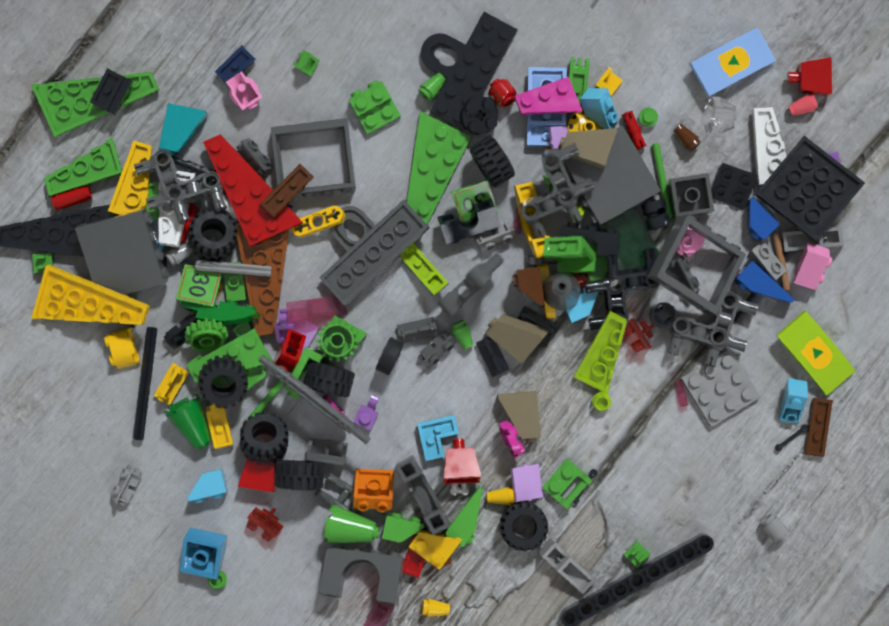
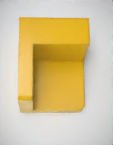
(610, 81)

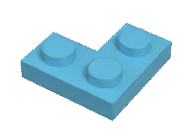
(432, 431)

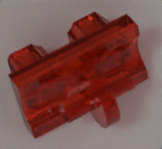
(641, 343)
(266, 521)

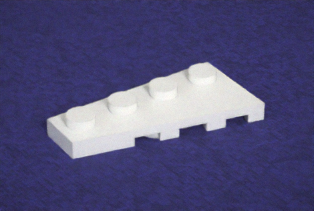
(767, 143)
(169, 229)

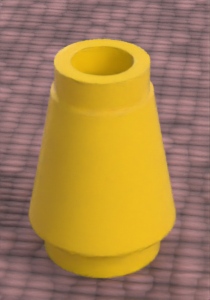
(501, 496)
(434, 608)

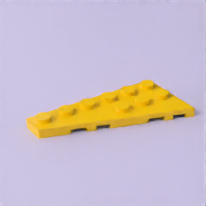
(77, 299)

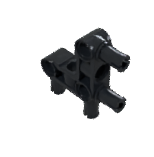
(627, 279)

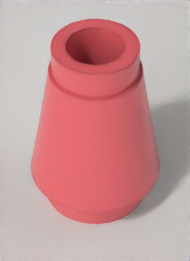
(803, 105)

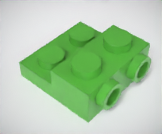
(374, 106)

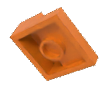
(373, 489)

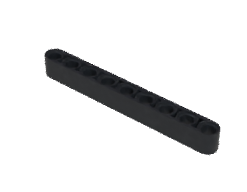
(646, 579)

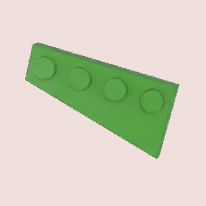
(92, 168)
(246, 349)

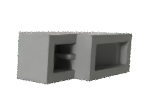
(797, 240)
(566, 566)

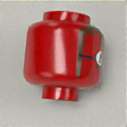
(502, 93)

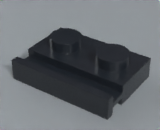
(111, 92)

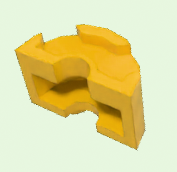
(122, 348)

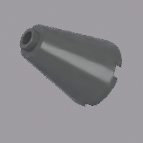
(558, 298)

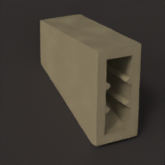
(592, 145)
(516, 336)
(523, 413)

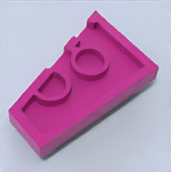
(550, 98)

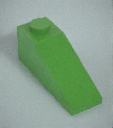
(465, 522)

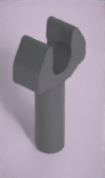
(533, 261)

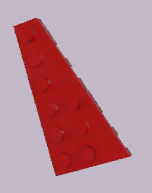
(246, 193)

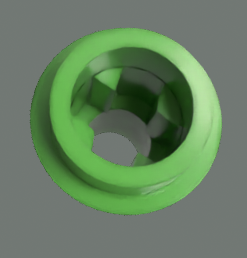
(431, 87)
(462, 333)

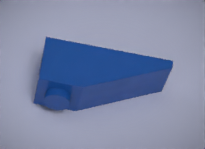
(758, 282)

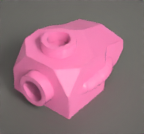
(243, 91)
(690, 243)

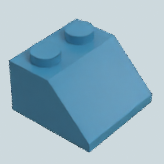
(203, 553)

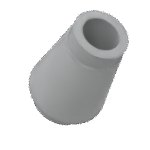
(178, 255)

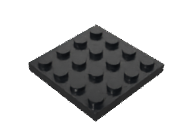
(810, 188)

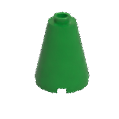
(190, 421)

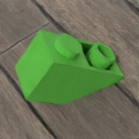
(400, 528)

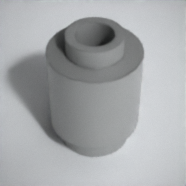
(774, 528)

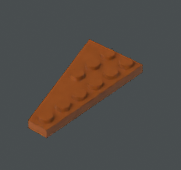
(262, 290)

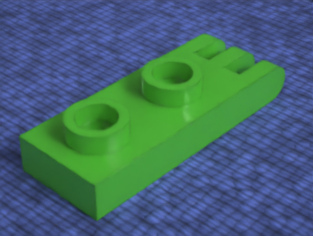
(579, 77)

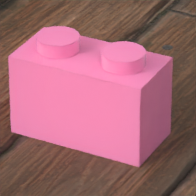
(812, 266)

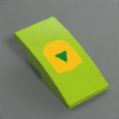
(815, 352)

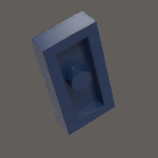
(237, 62)

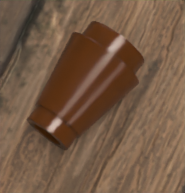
(687, 138)

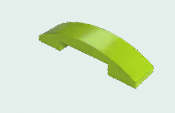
(424, 269)

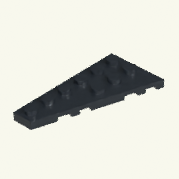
(52, 233)

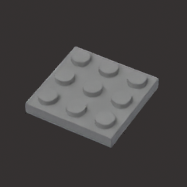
(720, 389)

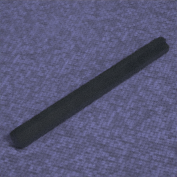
(145, 383)

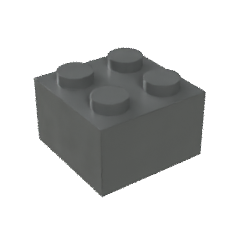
(691, 195)

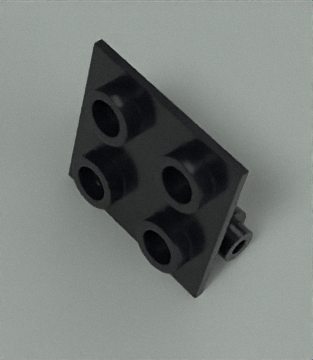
(733, 185)

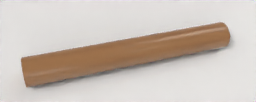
(780, 255)

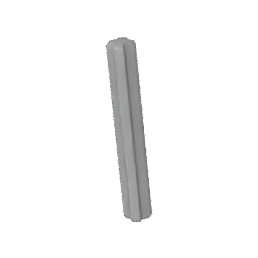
(234, 268)

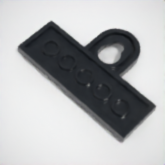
(473, 68)

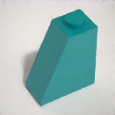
(180, 127)

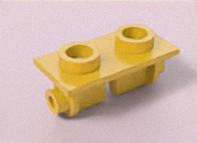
(171, 383)

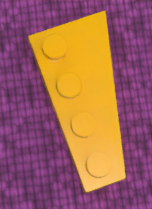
(131, 188)

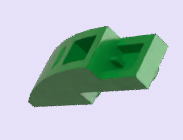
(227, 312)

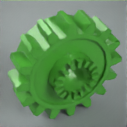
(206, 335)
(327, 340)

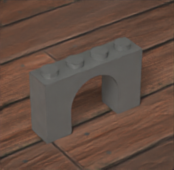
(423, 493)
(340, 560)

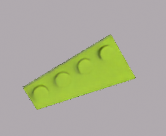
(600, 359)

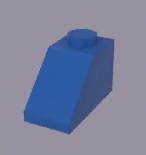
(759, 220)

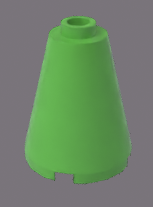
(349, 527)

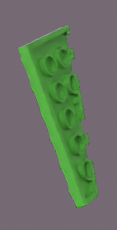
(69, 105)
(434, 162)

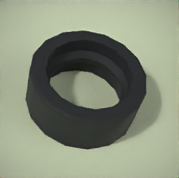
(389, 356)

